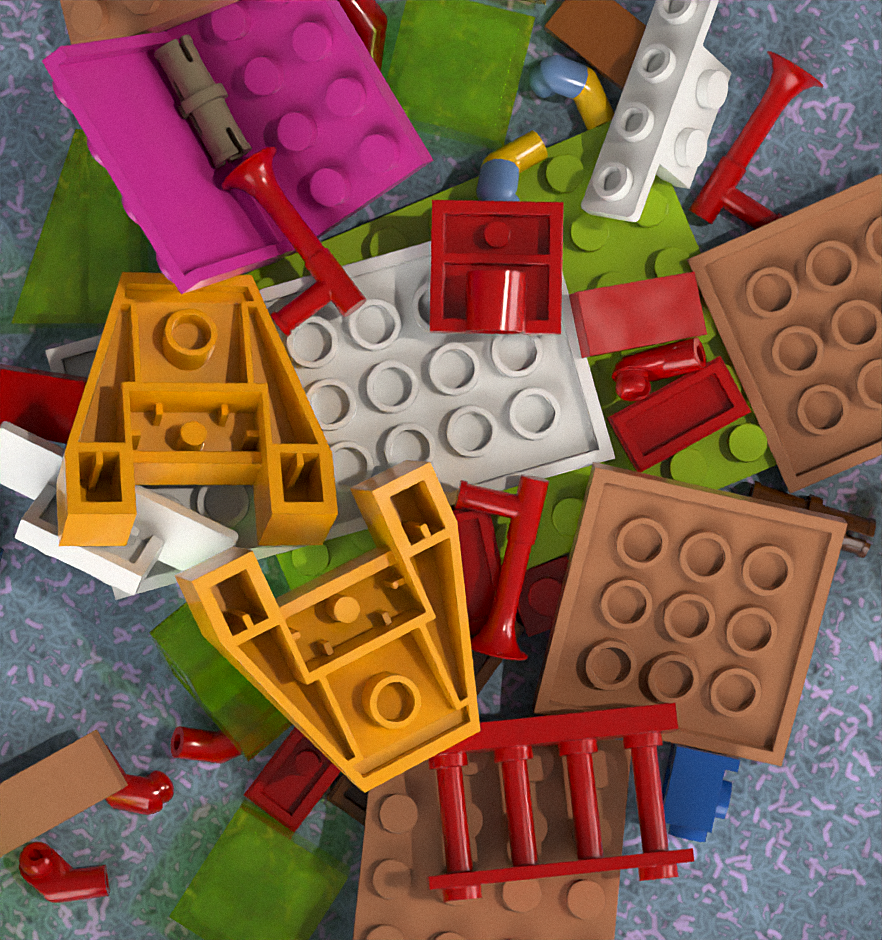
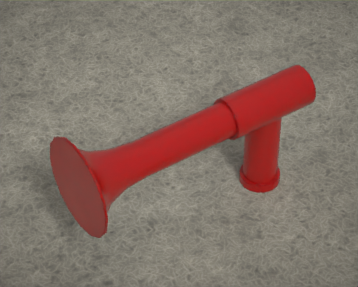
(720, 188)
(332, 282)
(525, 511)

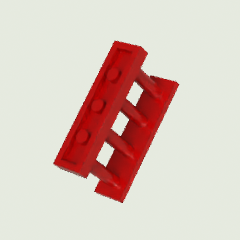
(577, 740)

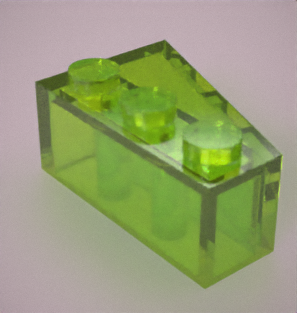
(80, 248)

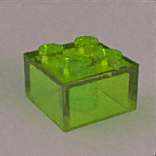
(460, 68)
(260, 883)

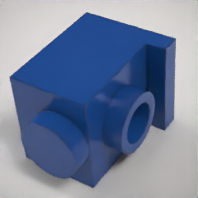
(696, 790)

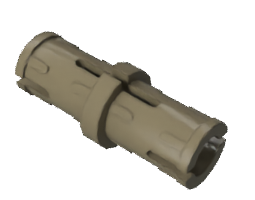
(202, 101)

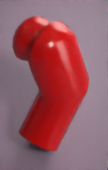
(370, 25)
(637, 370)
(202, 745)
(142, 794)
(57, 878)

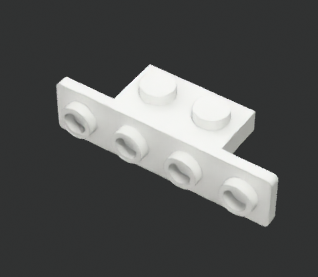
(661, 112)
(160, 530)

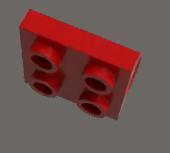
(496, 267)

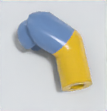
(573, 81)
(502, 167)

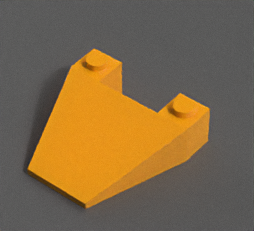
(193, 397)
(369, 652)

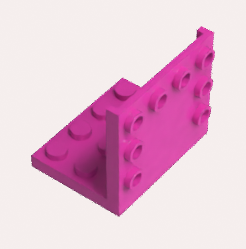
(292, 84)

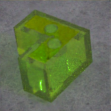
(217, 685)

